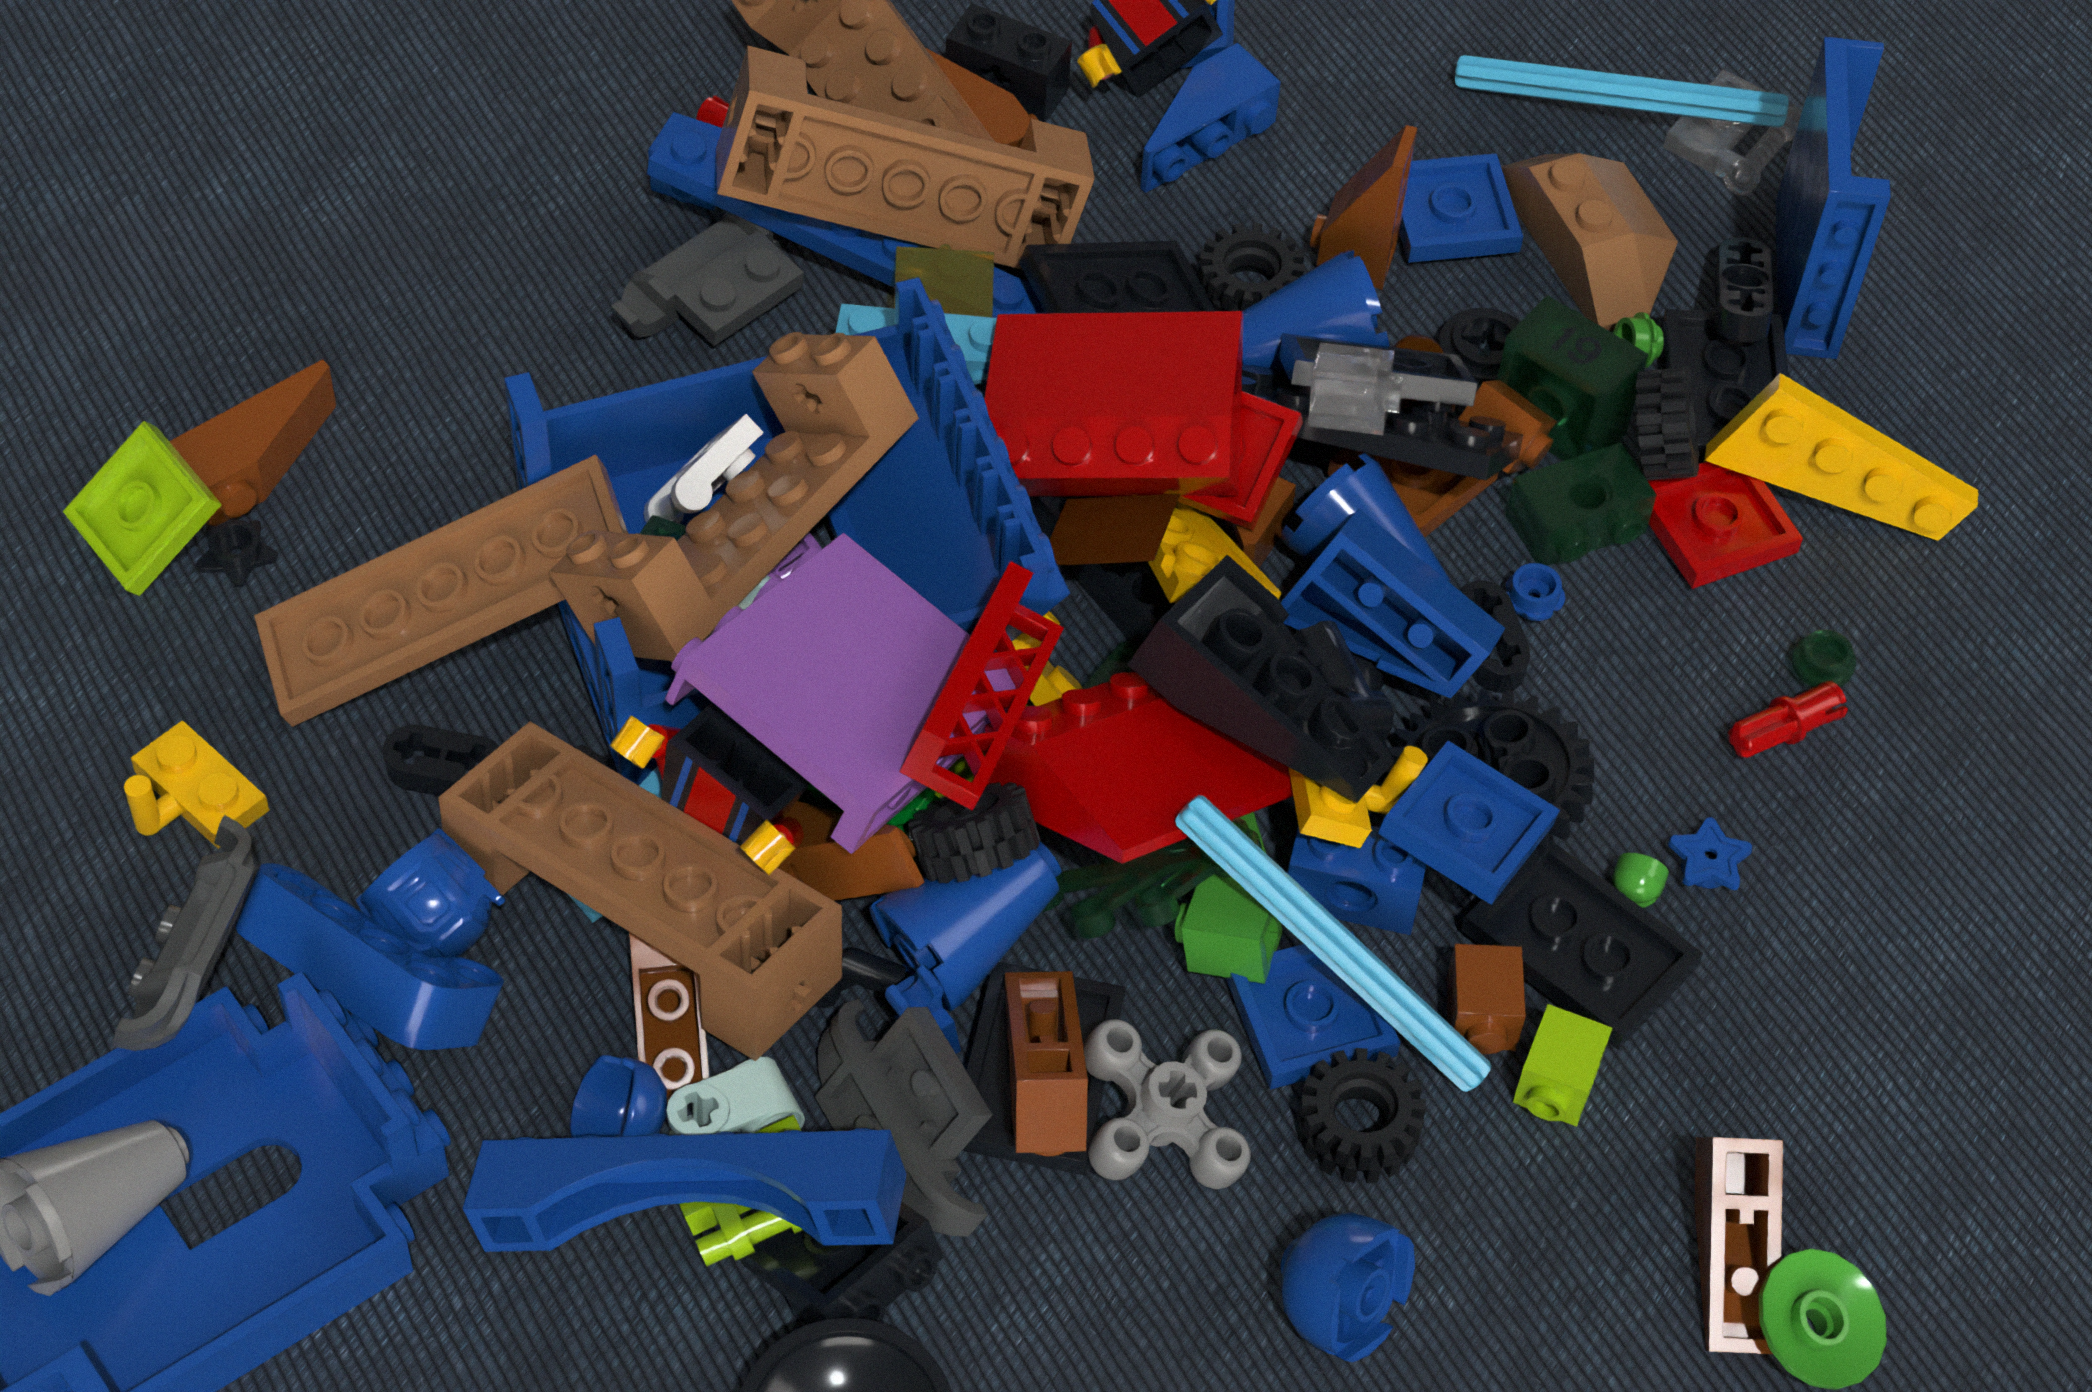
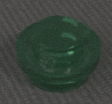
(1823, 658)

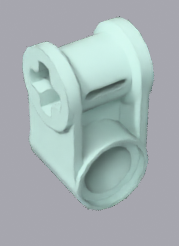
(734, 1101)

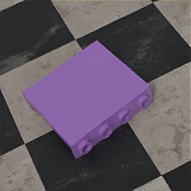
(835, 678)

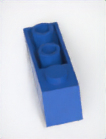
(1214, 109)

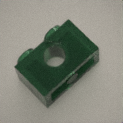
(1580, 505)

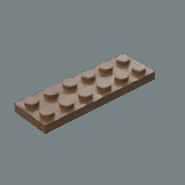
(431, 593)

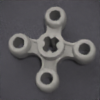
(1165, 1104)

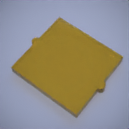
(954, 277)

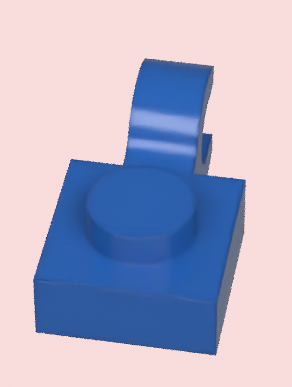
(923, 990)

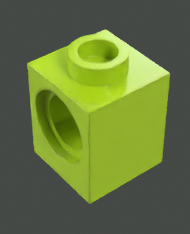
(1561, 1065)

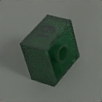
(1573, 375)

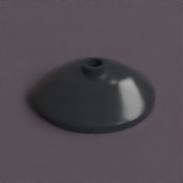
(846, 1358)

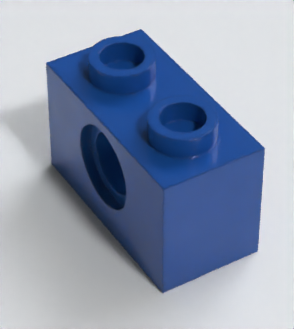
(1363, 884)

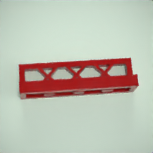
(969, 676)

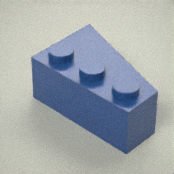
(1393, 608)

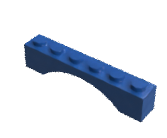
(550, 1190)

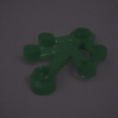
(1155, 903)

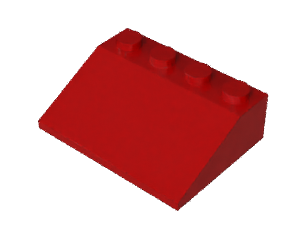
(1119, 401)
(1124, 762)

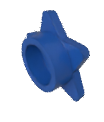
(1708, 872)

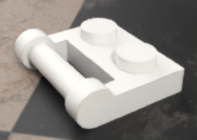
(705, 472)

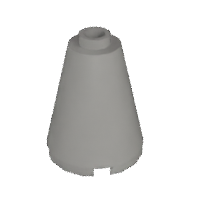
(82, 1196)

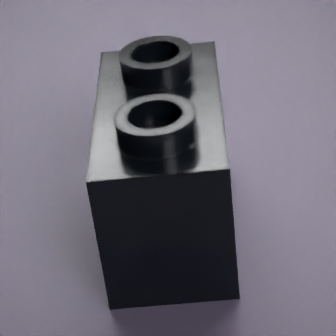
(1013, 57)

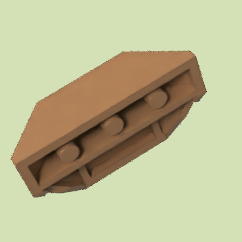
(1594, 231)

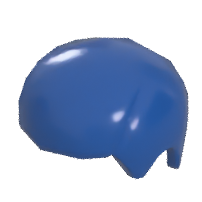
(619, 1100)

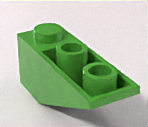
(1228, 928)

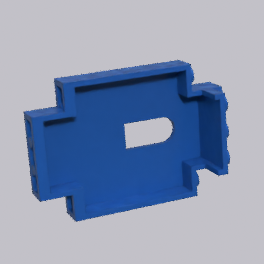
(206, 1315)

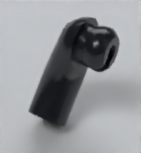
(866, 970)

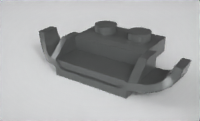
(712, 282)
(191, 943)
(917, 1092)

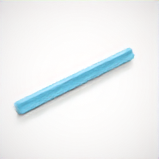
(1622, 91)
(1333, 943)

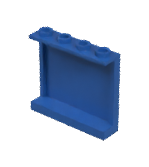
(1822, 211)

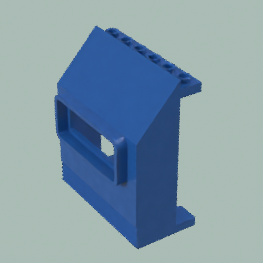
(931, 509)

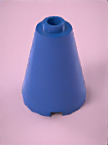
(1325, 303)
(1338, 500)
(966, 925)

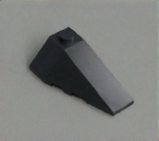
(1244, 673)

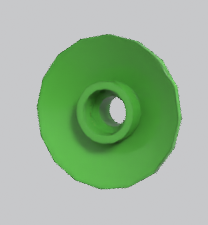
(1840, 1305)

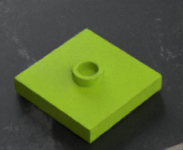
(141, 508)

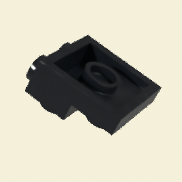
(847, 1279)

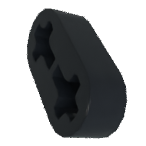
(1512, 644)
(444, 760)

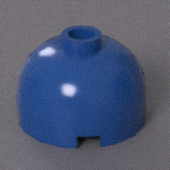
(1344, 1281)

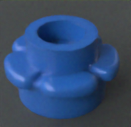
(1538, 581)

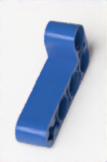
(366, 966)

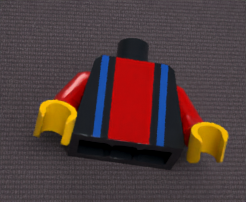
(1145, 39)
(722, 781)

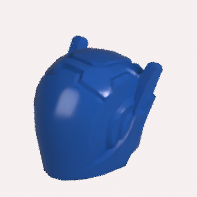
(433, 898)

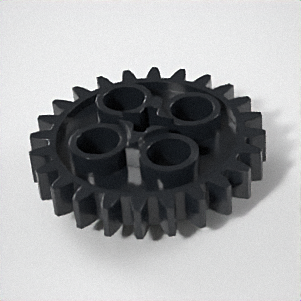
(1516, 742)

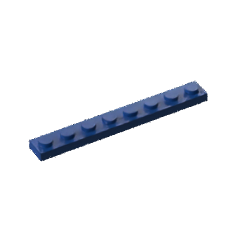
(689, 163)

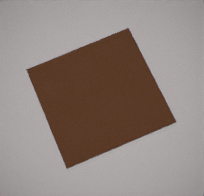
(1111, 529)

